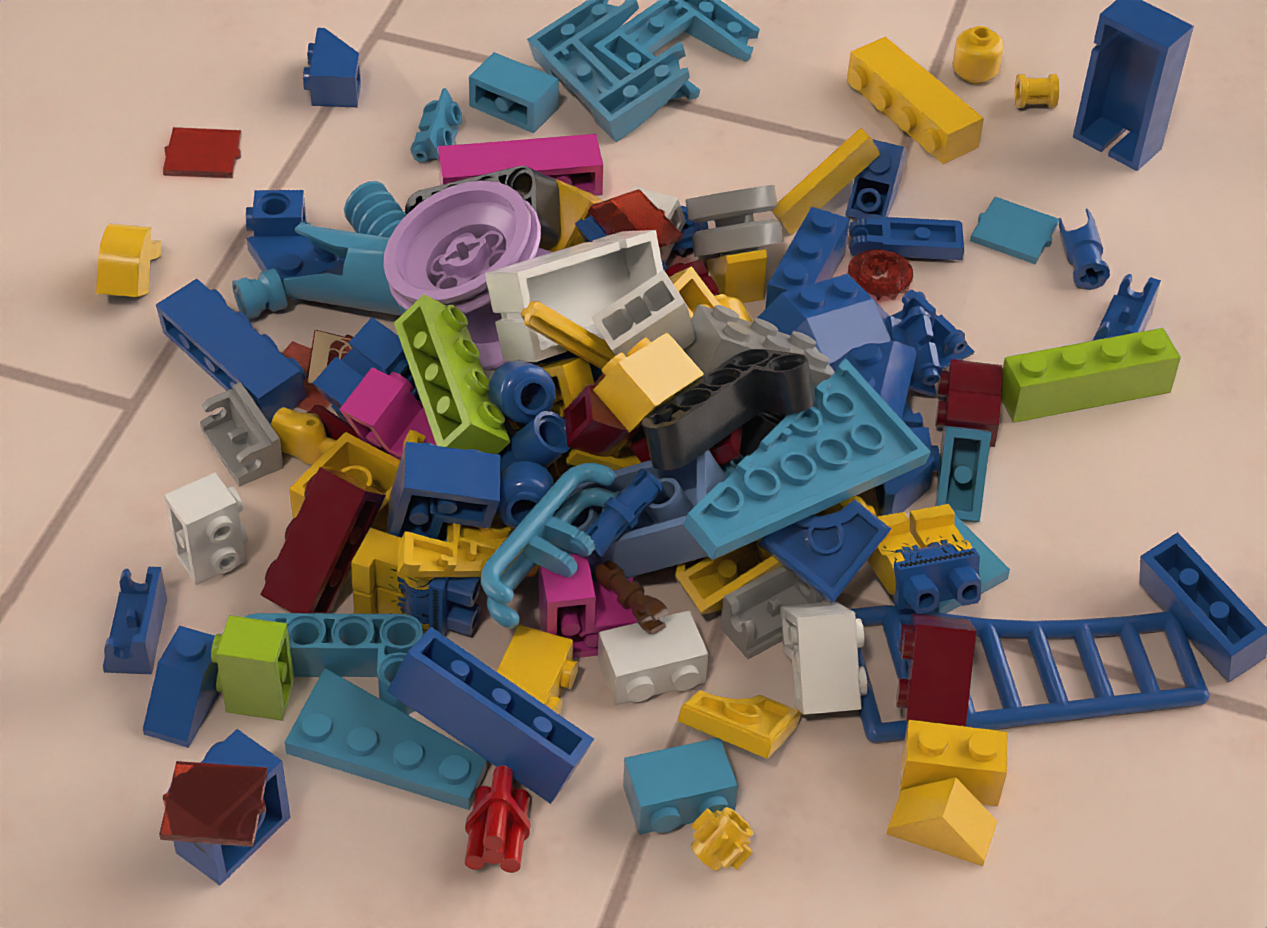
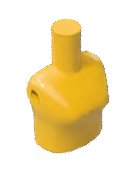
(301, 434)

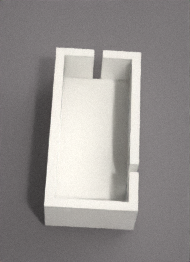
(571, 282)

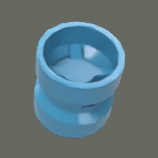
(256, 295)

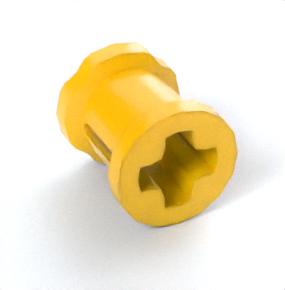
(1036, 91)

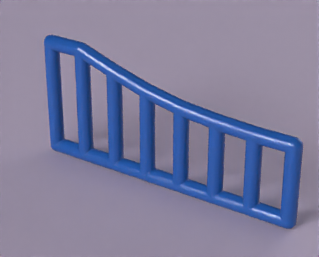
(1037, 633)

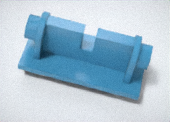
(437, 127)

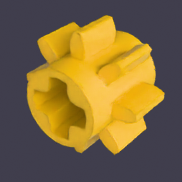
(721, 839)

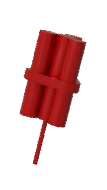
(498, 824)

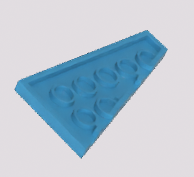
(808, 465)

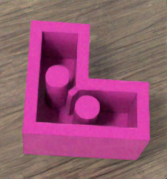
(385, 411)
(579, 607)

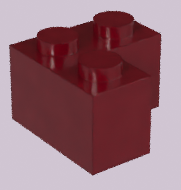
(939, 668)

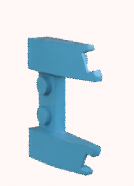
(663, 21)
(616, 104)

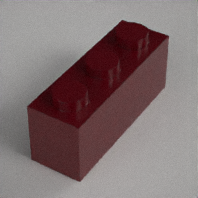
(322, 543)

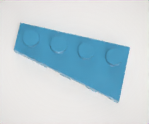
(378, 742)

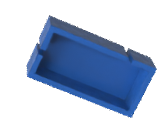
(1132, 81)

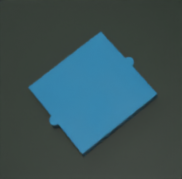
(1014, 230)

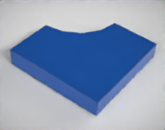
(828, 547)

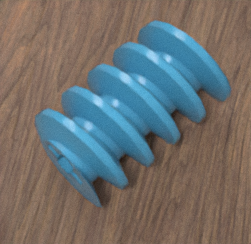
(373, 210)

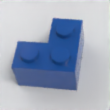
(443, 486)

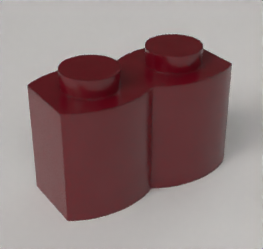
(970, 396)

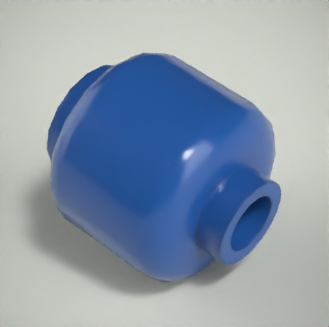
(521, 390)
(520, 490)

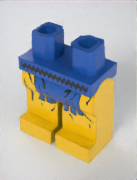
(926, 560)
(434, 601)

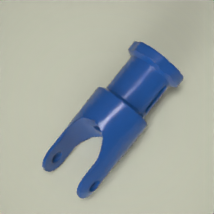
(1085, 252)

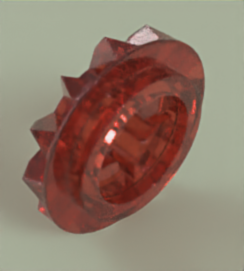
(878, 262)

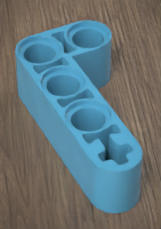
(350, 645)

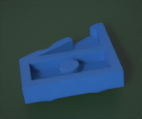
(293, 256)

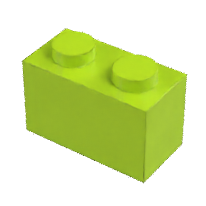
(254, 667)

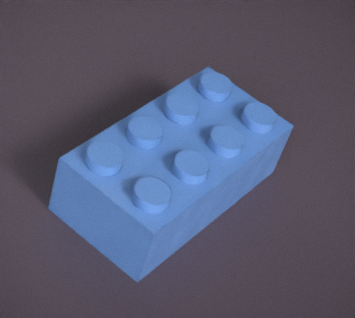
(660, 534)

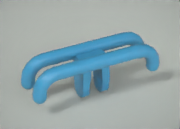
(540, 533)

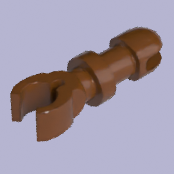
(631, 595)

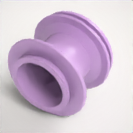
(450, 246)

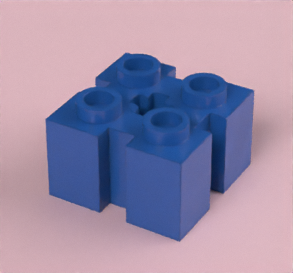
(371, 348)

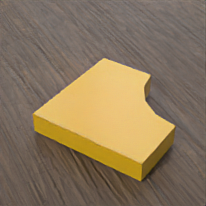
(749, 723)

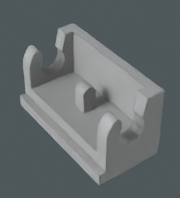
(241, 436)
(753, 612)

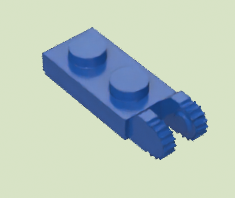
(908, 237)

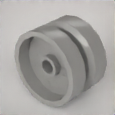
(734, 221)

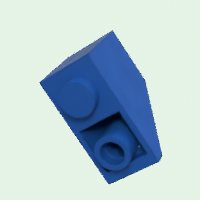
(333, 72)
(878, 183)

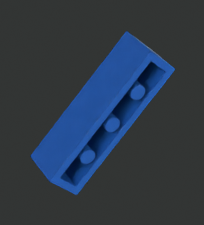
(230, 347)
(490, 714)

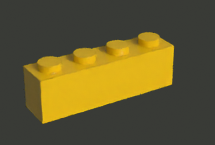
(914, 100)

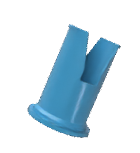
(363, 275)

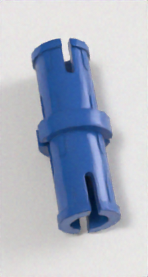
(622, 511)

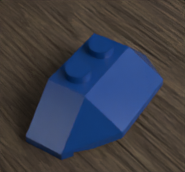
(832, 313)
(886, 368)

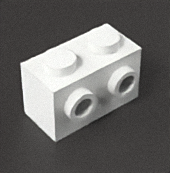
(206, 527)

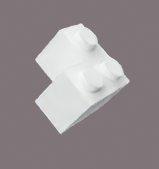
(824, 656)

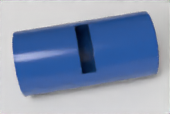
(539, 441)

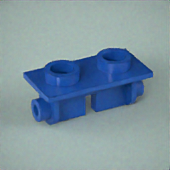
(916, 332)
(948, 340)

